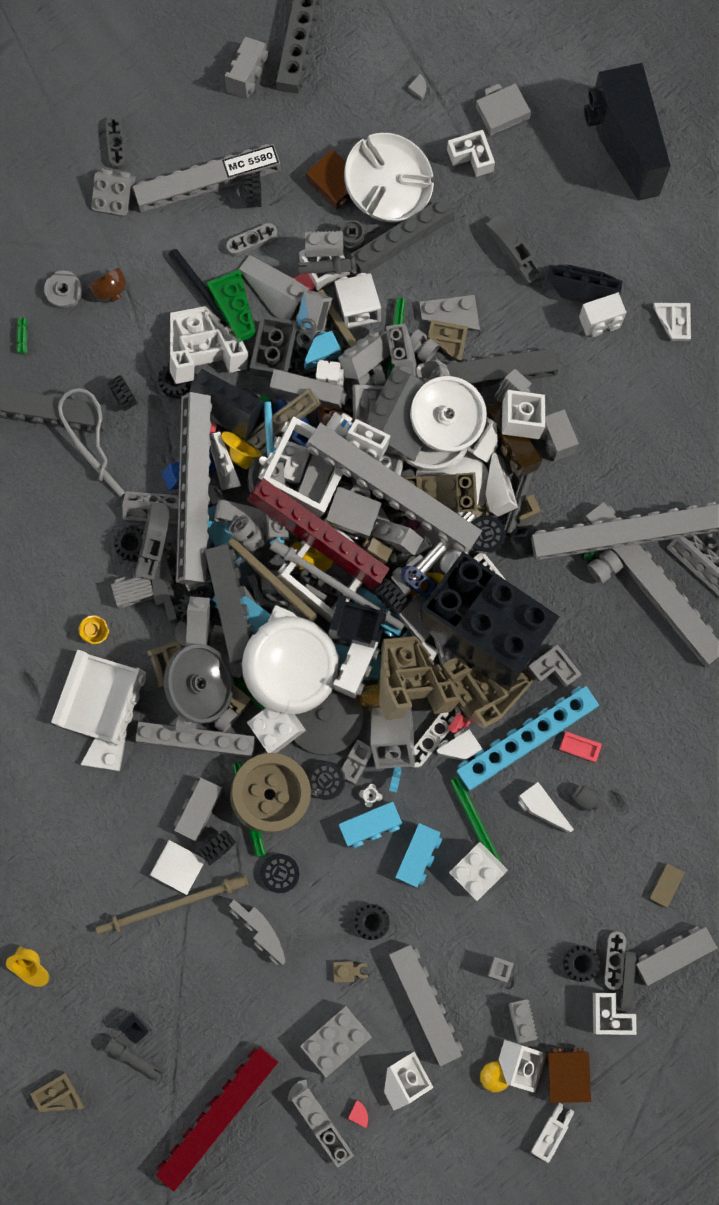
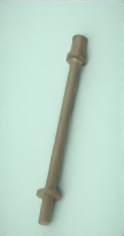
(227, 886)

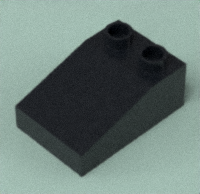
(629, 128)

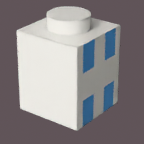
(340, 424)

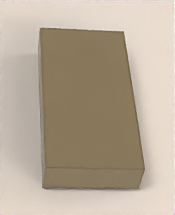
(666, 885)

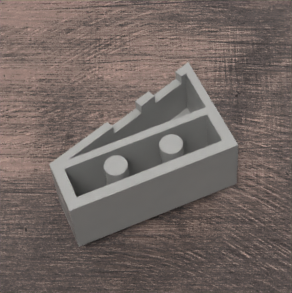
(246, 68)

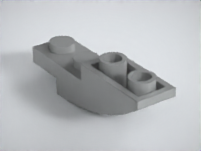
(401, 348)
(266, 936)
(322, 1126)

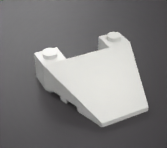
(201, 339)

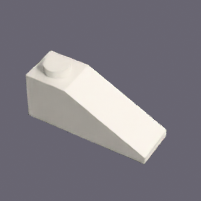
(499, 489)
(539, 804)

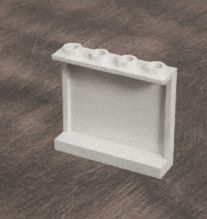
(99, 698)

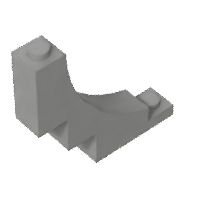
(197, 633)

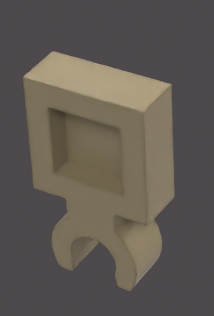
(346, 971)

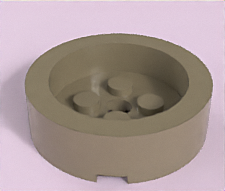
(272, 773)

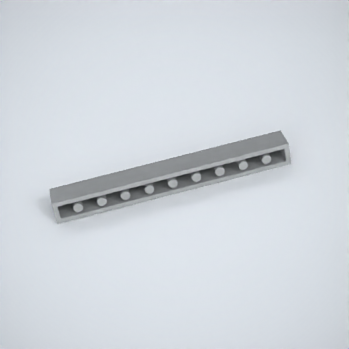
(393, 488)
(193, 489)
(625, 532)
(663, 594)

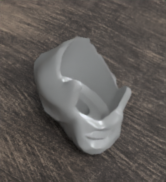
(431, 369)

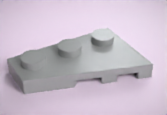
(451, 310)

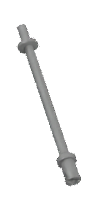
(290, 555)

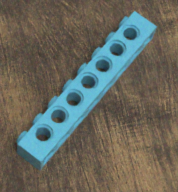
(581, 695)

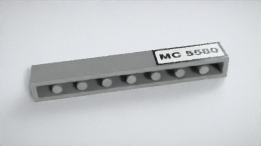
(206, 178)

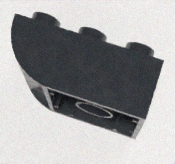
(486, 620)

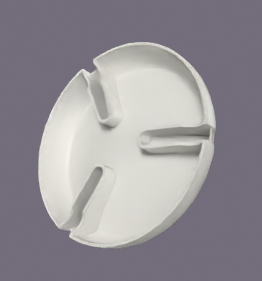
(388, 177)
(290, 665)

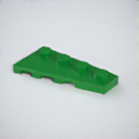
(232, 301)

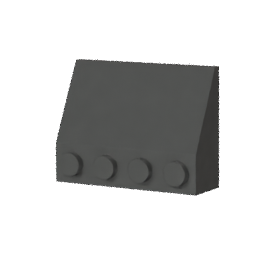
(392, 414)

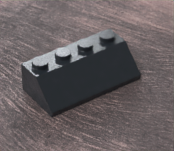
(231, 406)

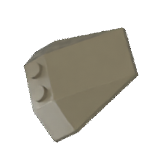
(482, 698)

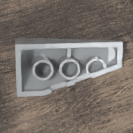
(275, 289)

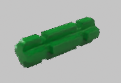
(21, 336)

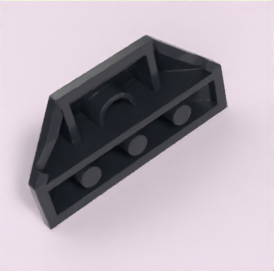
(582, 283)

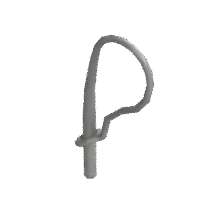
(101, 469)

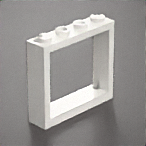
(306, 430)
(303, 593)

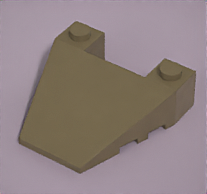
(410, 675)

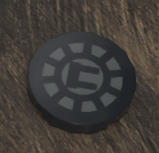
(491, 536)
(326, 780)
(280, 873)

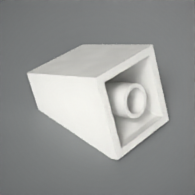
(358, 300)

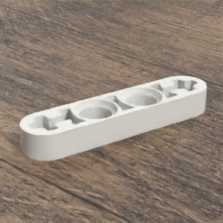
(435, 737)

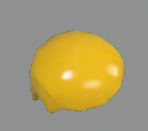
(93, 630)
(493, 1077)

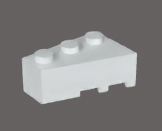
(355, 669)

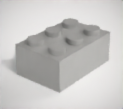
(336, 1041)

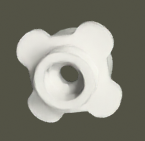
(370, 800)

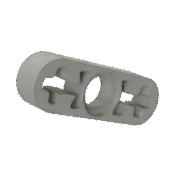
(254, 232)
(622, 946)

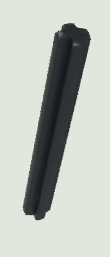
(196, 283)

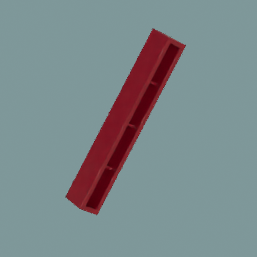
(318, 533)
(217, 1118)

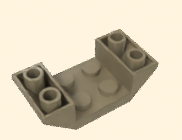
(453, 491)

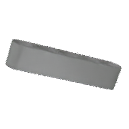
(228, 511)

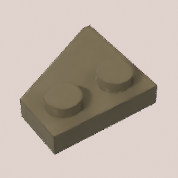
(449, 337)
(57, 1096)

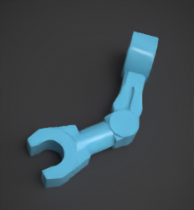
(395, 779)

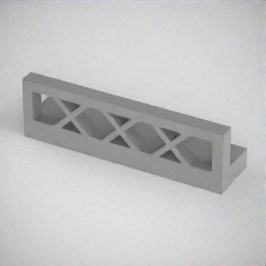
(139, 509)
(696, 561)

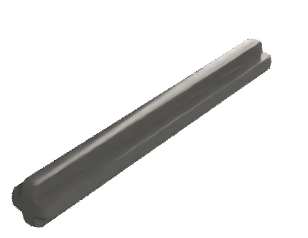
(520, 496)

